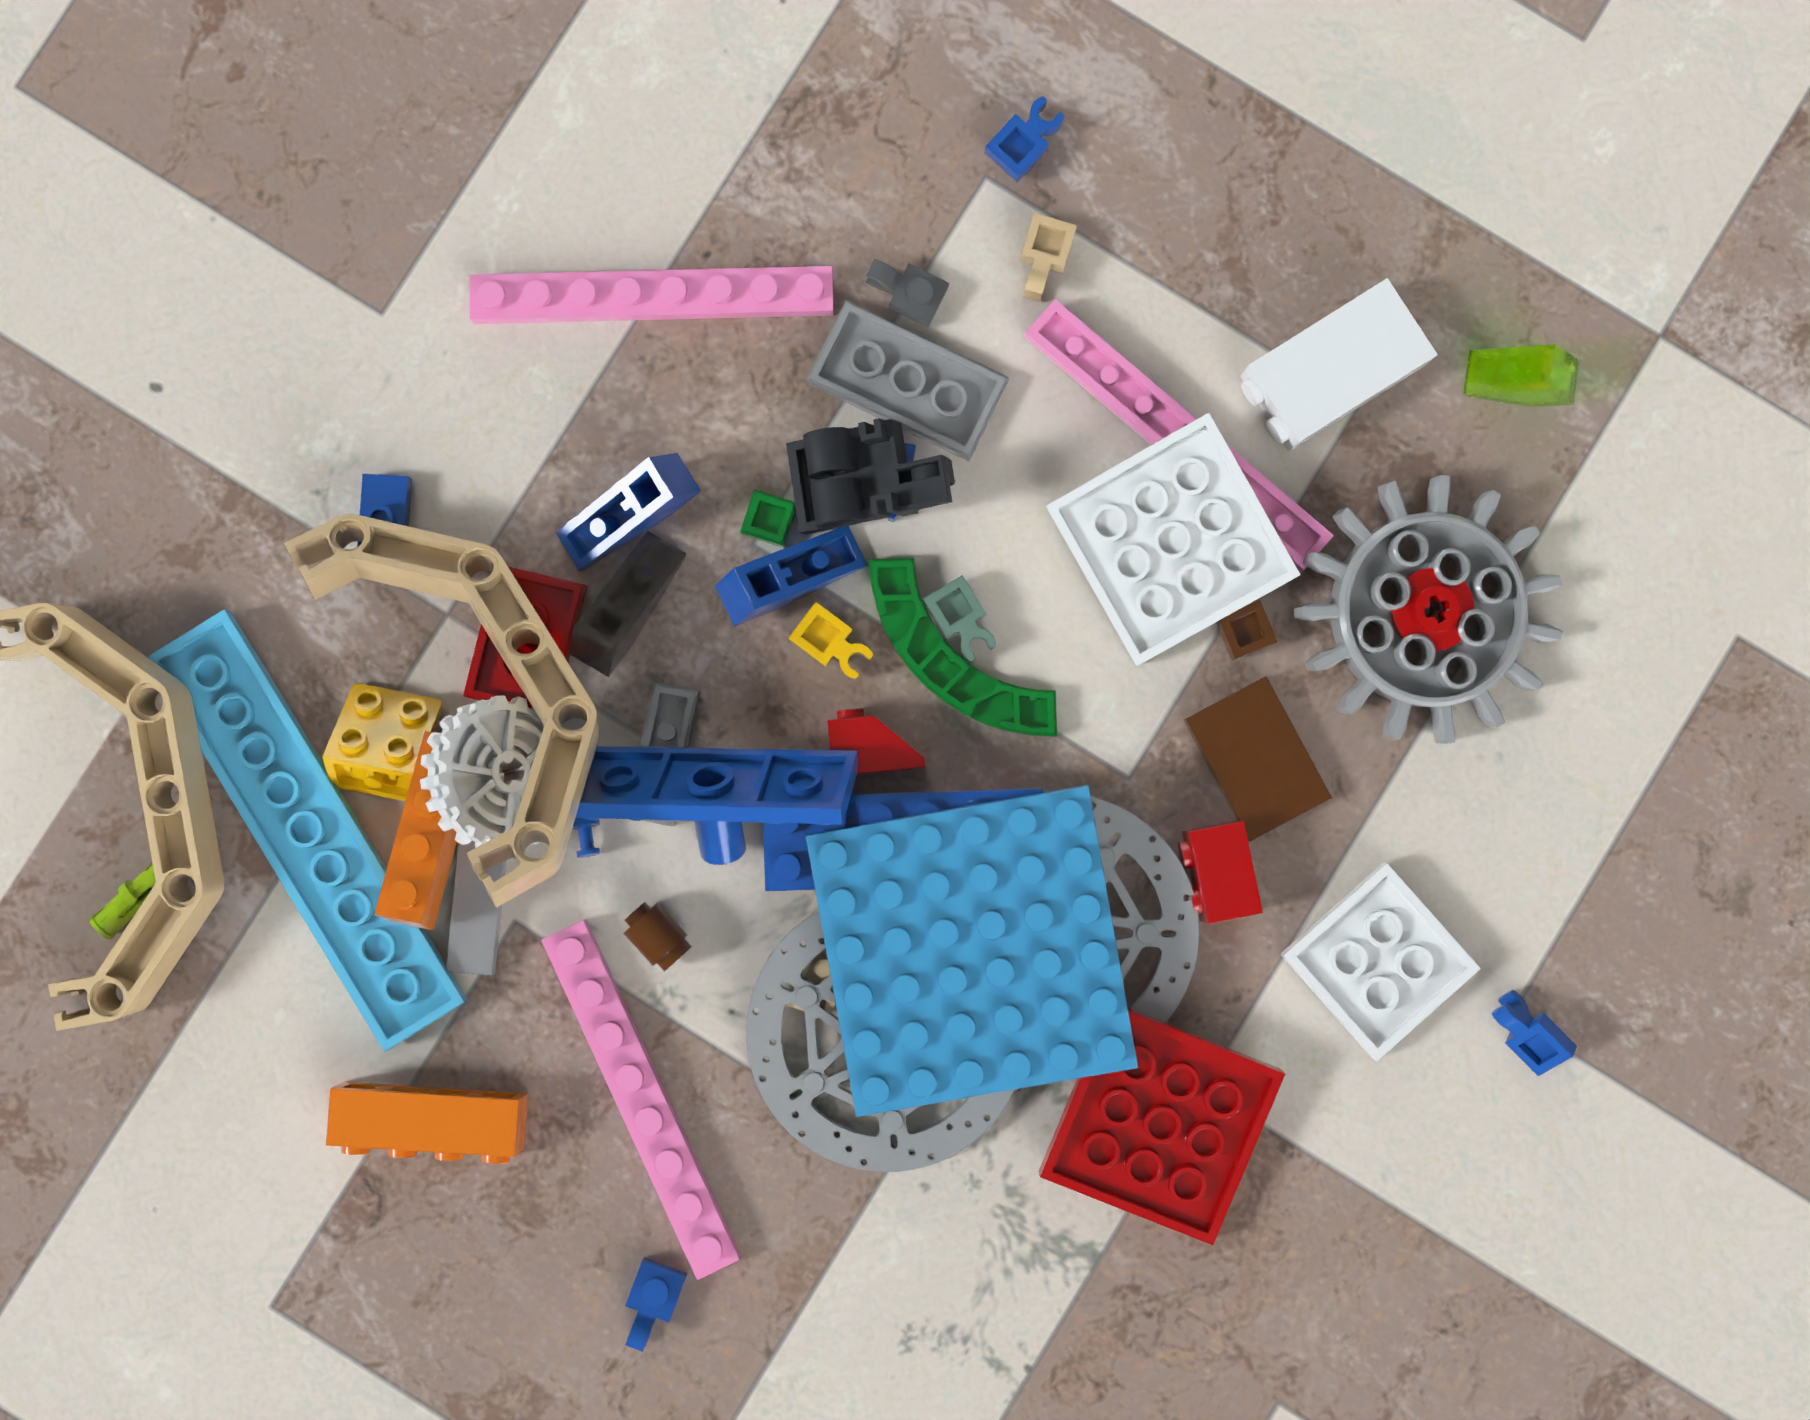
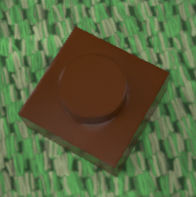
(1246, 630)

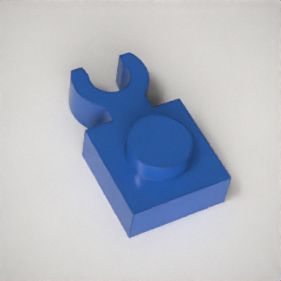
(1021, 142)

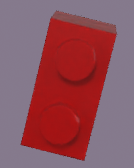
(1220, 872)

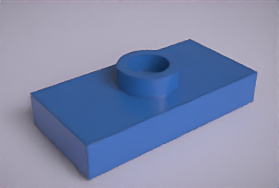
(386, 498)

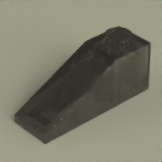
(625, 604)

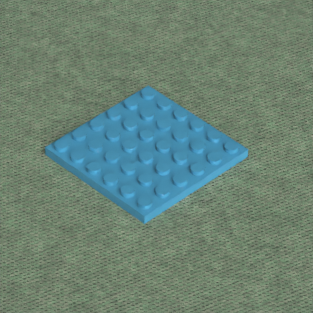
(971, 950)

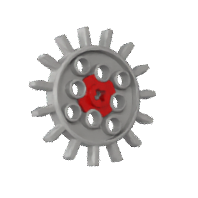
(1440, 635)

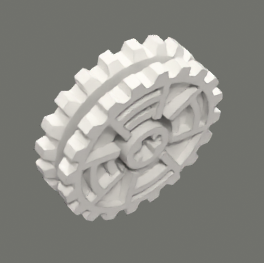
(467, 762)

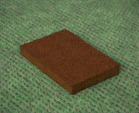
(1257, 758)

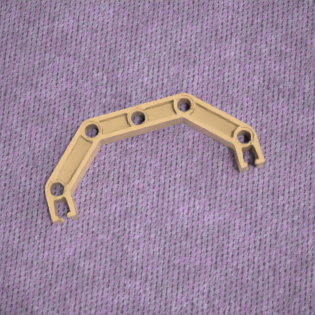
(445, 569)
(178, 834)

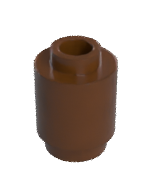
(656, 935)

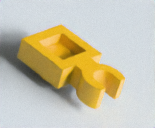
(825, 637)

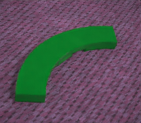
(942, 668)

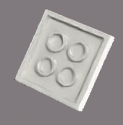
(1380, 961)

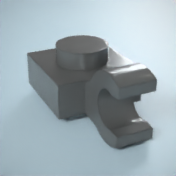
(914, 293)

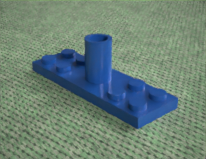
(719, 790)

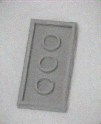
(907, 380)

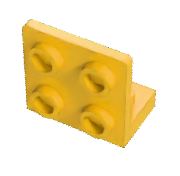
(379, 740)

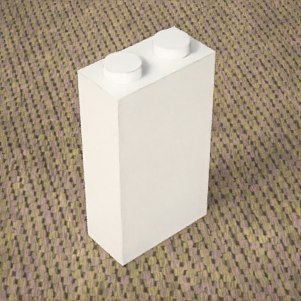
(1336, 365)

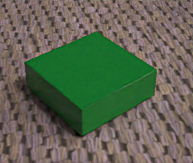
(768, 518)

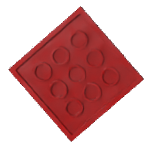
(1165, 1134)

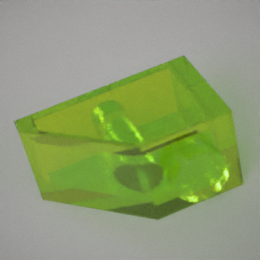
(1522, 375)

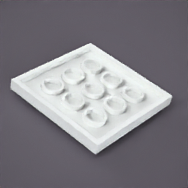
(1173, 539)

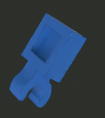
(1535, 1039)
(653, 1296)

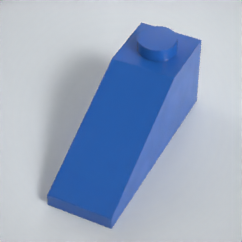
(628, 509)
(789, 574)

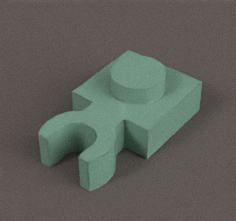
(956, 612)

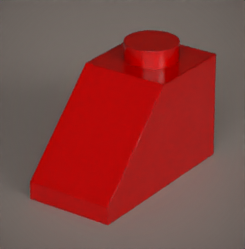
(875, 743)

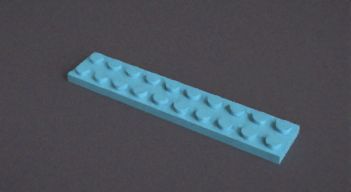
(307, 831)

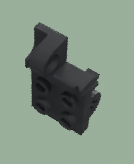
(862, 476)

